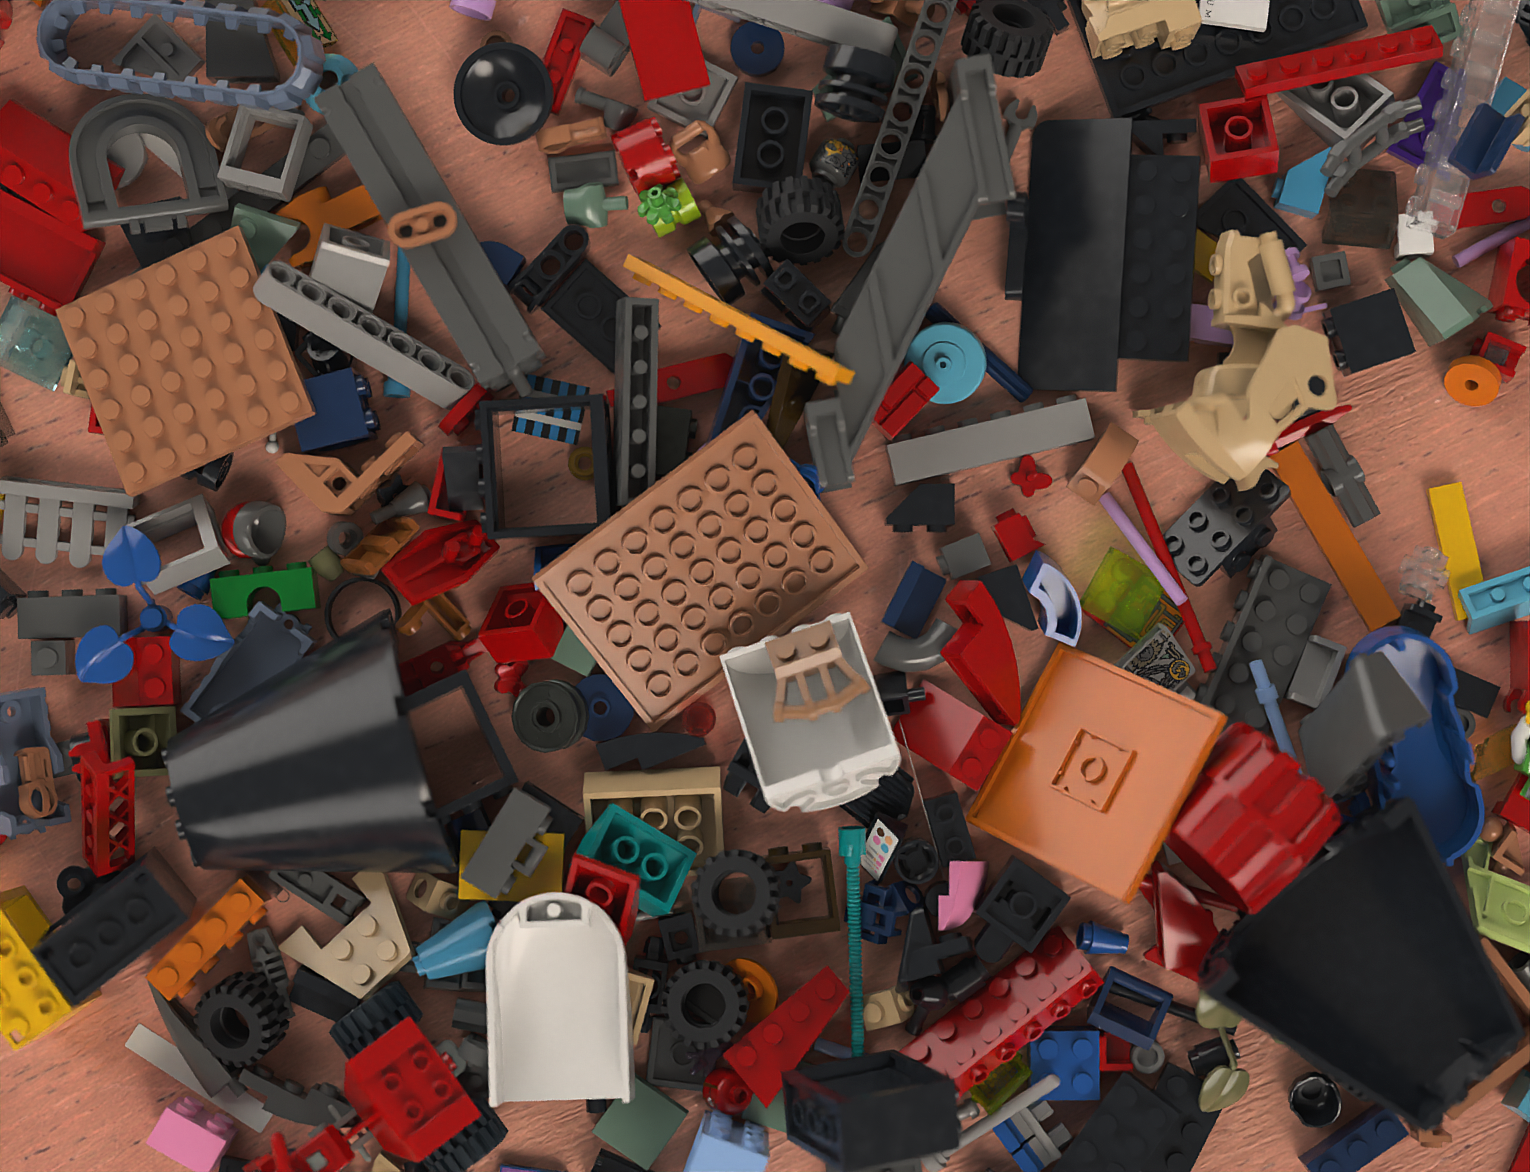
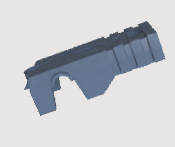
(257, 655)
(23, 729)

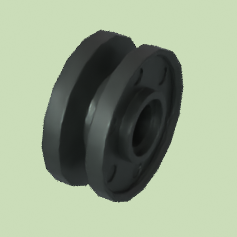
(532, 723)

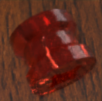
(697, 716)

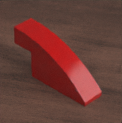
(984, 652)
(1181, 921)

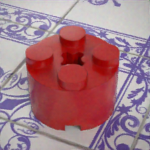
(645, 155)

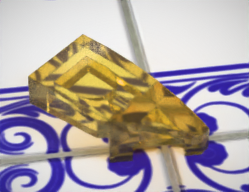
(1493, 754)

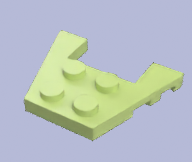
(1496, 902)

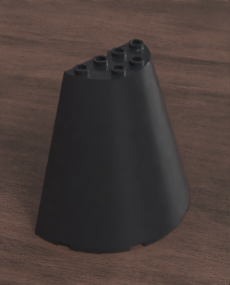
(312, 770)
(1372, 969)

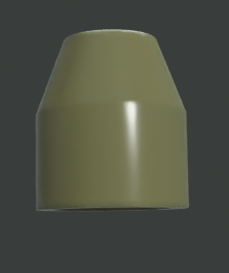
(327, 564)

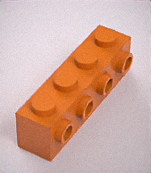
(212, 933)

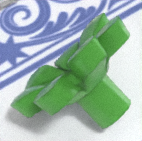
(658, 204)

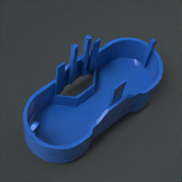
(1432, 759)

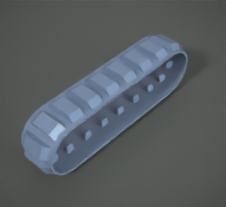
(61, 14)

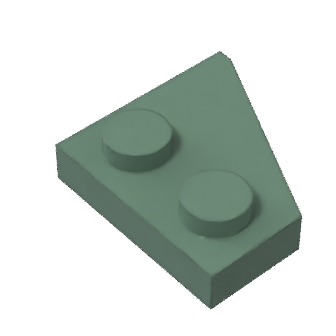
(264, 231)

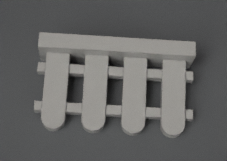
(49, 517)

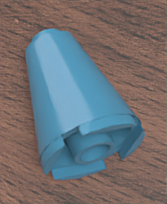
(457, 946)

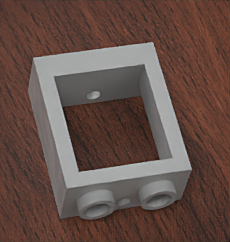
(230, 169)
(177, 519)

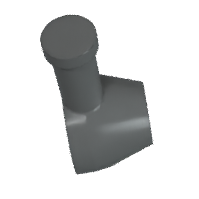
(616, 114)

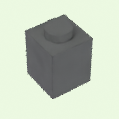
(963, 557)
(53, 657)

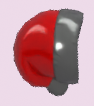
(254, 530)

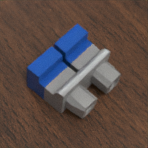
(1027, 1139)

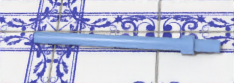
(1267, 695)

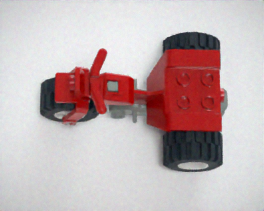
(400, 1094)

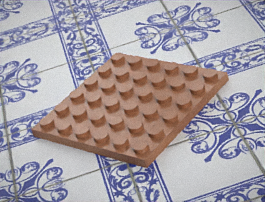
(184, 362)

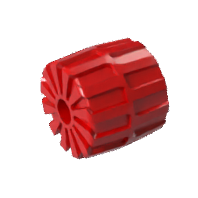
(1251, 819)

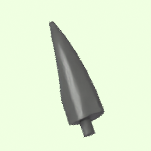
(209, 1071)

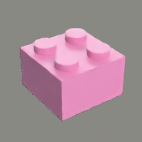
(192, 1135)

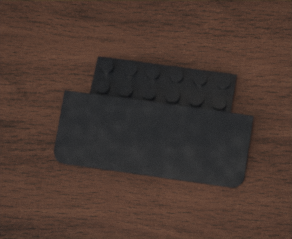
(1105, 255)

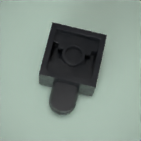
(1017, 908)

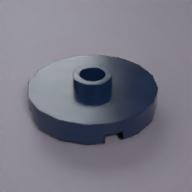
(618, 713)

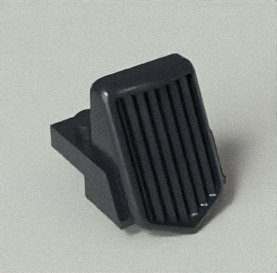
(890, 798)
(922, 954)

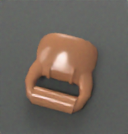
(704, 159)

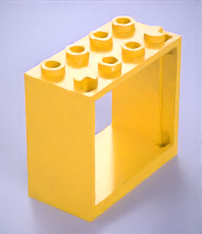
(27, 993)

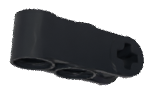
(538, 282)

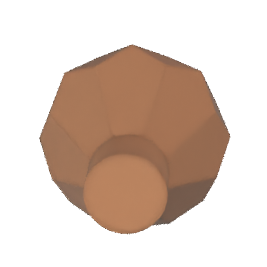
(714, 217)

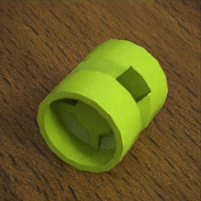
(688, 213)

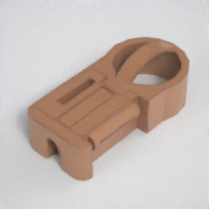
(566, 135)
(36, 775)

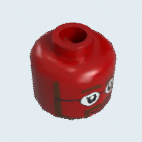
(726, 1092)

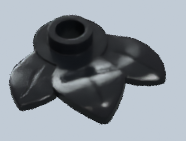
(88, 885)

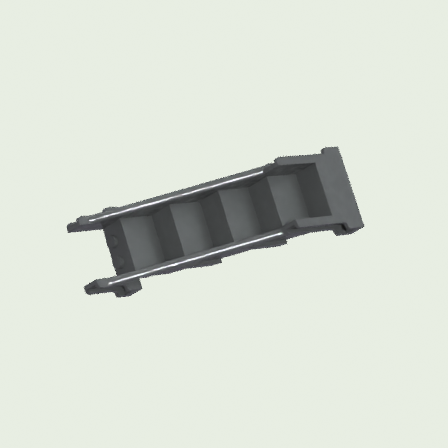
(960, 182)

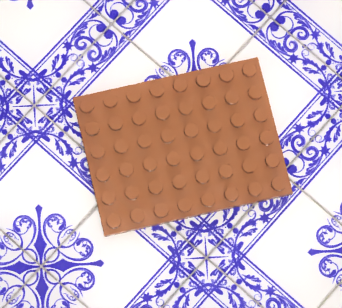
(699, 567)

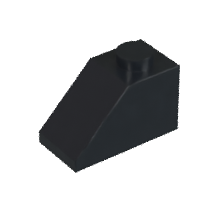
(1010, 596)

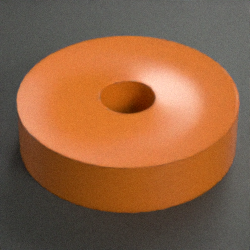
(1474, 368)

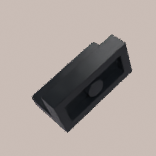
(321, 995)

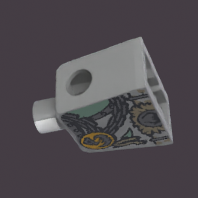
(1161, 661)

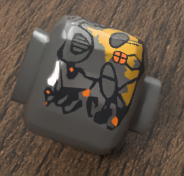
(834, 162)

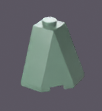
(1435, 299)

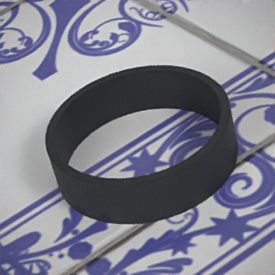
(328, 607)

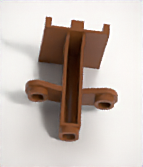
(380, 547)

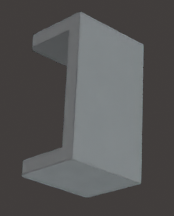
(1315, 672)

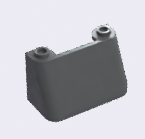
(1358, 725)

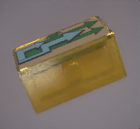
(306, 12)

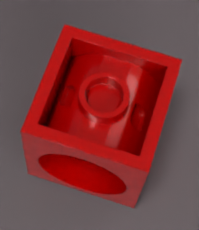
(1503, 291)

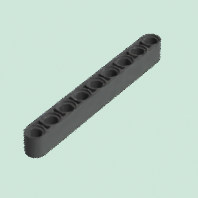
(891, 126)

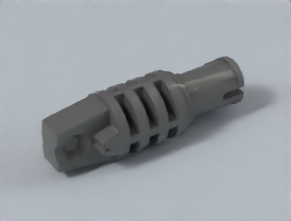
(268, 962)

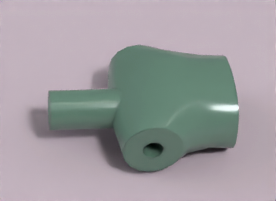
(590, 206)

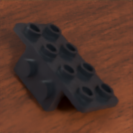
(1225, 528)

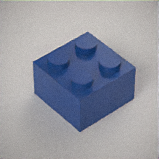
(1072, 1056)

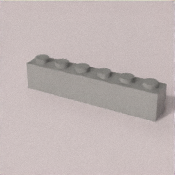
(990, 441)

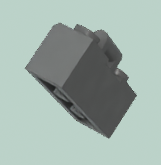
(497, 854)

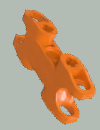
(314, 208)

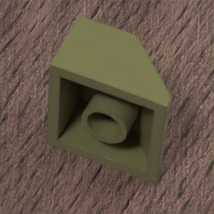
(142, 736)

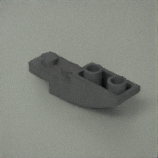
(289, 1100)

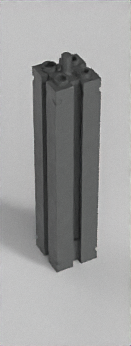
(451, 269)

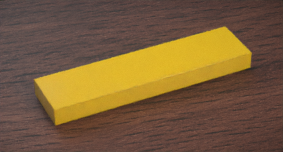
(1455, 540)

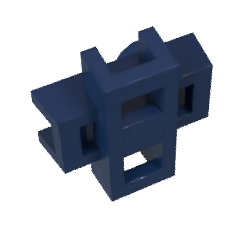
(892, 904)

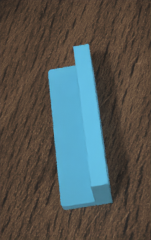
(1496, 600)

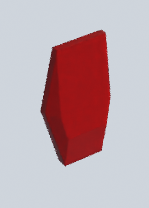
(440, 560)

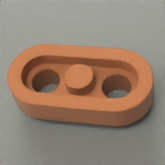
(423, 225)

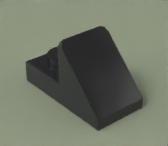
(1150, 133)

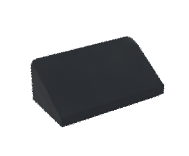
(910, 166)

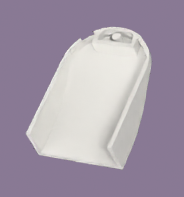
(558, 1004)

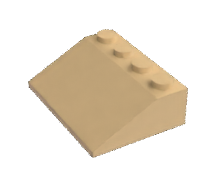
(672, 800)

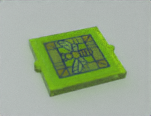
(1000, 1084)

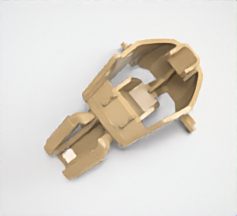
(1259, 376)

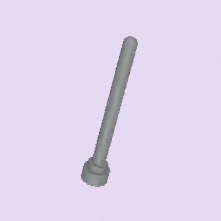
(938, 1161)

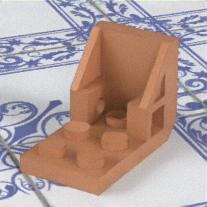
(322, 475)

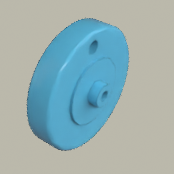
(950, 358)

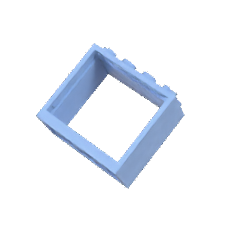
(728, 1146)

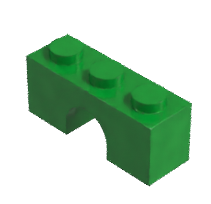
(234, 593)

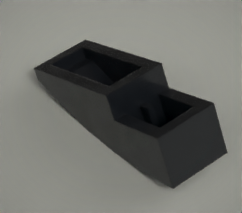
(648, 747)

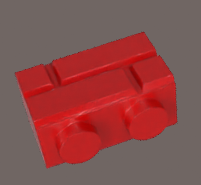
(903, 399)

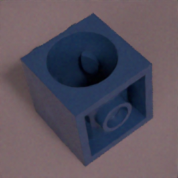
(341, 411)

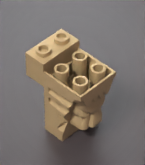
(1137, 22)

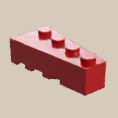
(786, 1035)

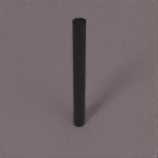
(1175, 1008)

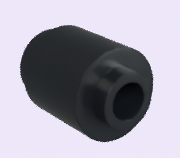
(965, 978)
(1210, 1055)

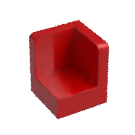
(1114, 1053)

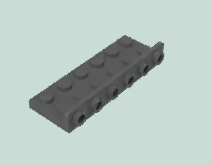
(1269, 625)

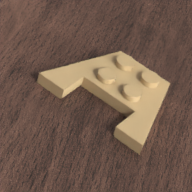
(366, 949)

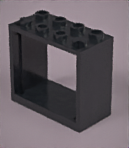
(489, 456)
(497, 788)
(114, 926)
(871, 1110)

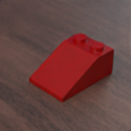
(952, 736)
(608, 888)

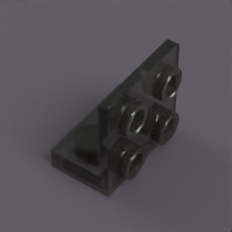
(1363, 211)

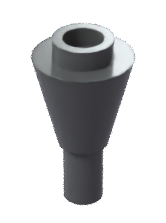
(410, 501)

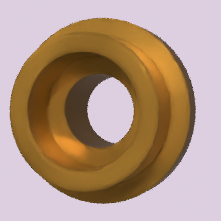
(573, 462)

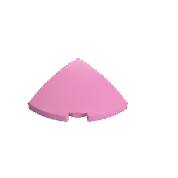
(966, 889)

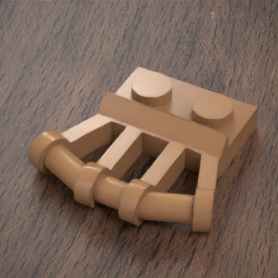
(806, 654)

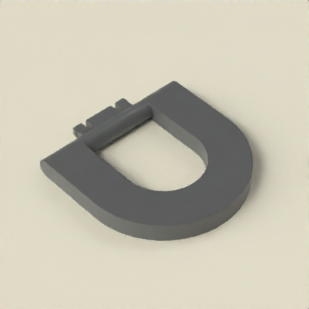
(152, 116)

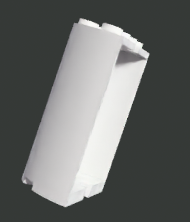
(818, 760)

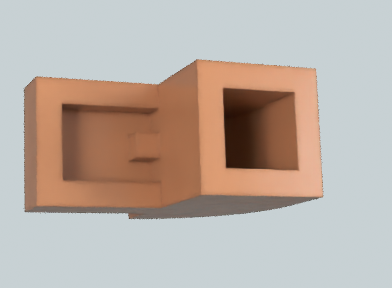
(1103, 464)

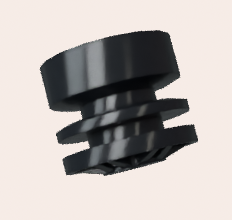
(853, 91)
(731, 260)

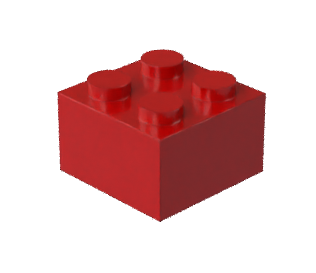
(1238, 138)

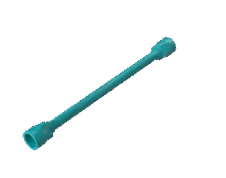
(852, 846)

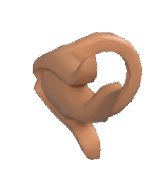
(938, 93)

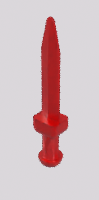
(1307, 426)

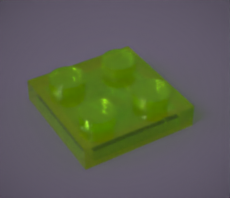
(1122, 593)

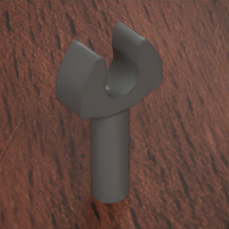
(1017, 125)

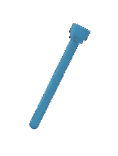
(391, 387)

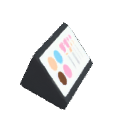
(882, 844)

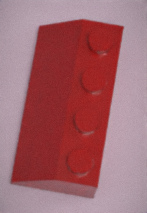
(37, 163)

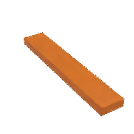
(1334, 538)

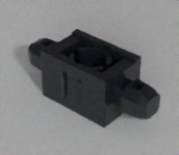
(653, 948)

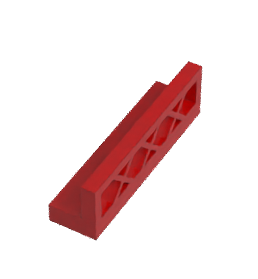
(99, 820)

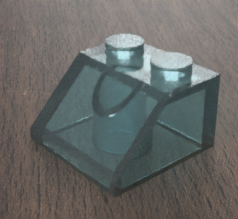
(33, 343)

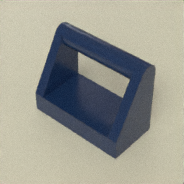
(1121, 1022)

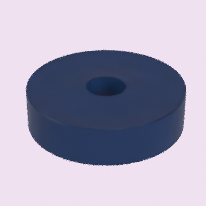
(757, 64)

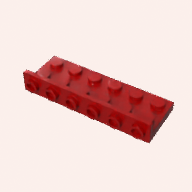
(1007, 1012)

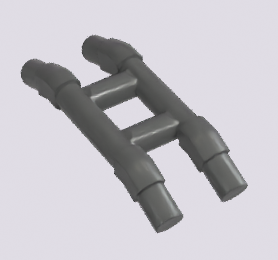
(1385, 137)

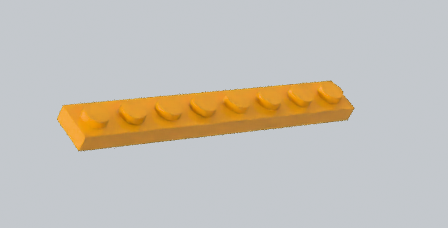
(747, 326)

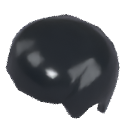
(1315, 1099)

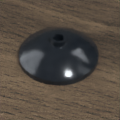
(482, 91)

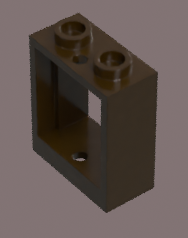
(811, 925)

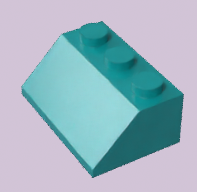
(641, 850)

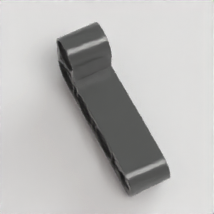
(608, 44)

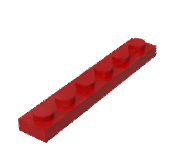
(1338, 61)

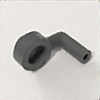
(353, 537)

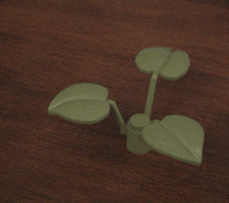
(1223, 1084)

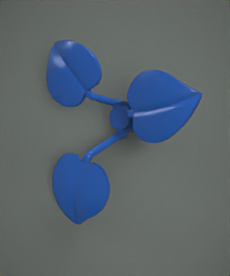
(198, 631)

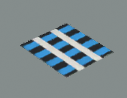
(557, 425)

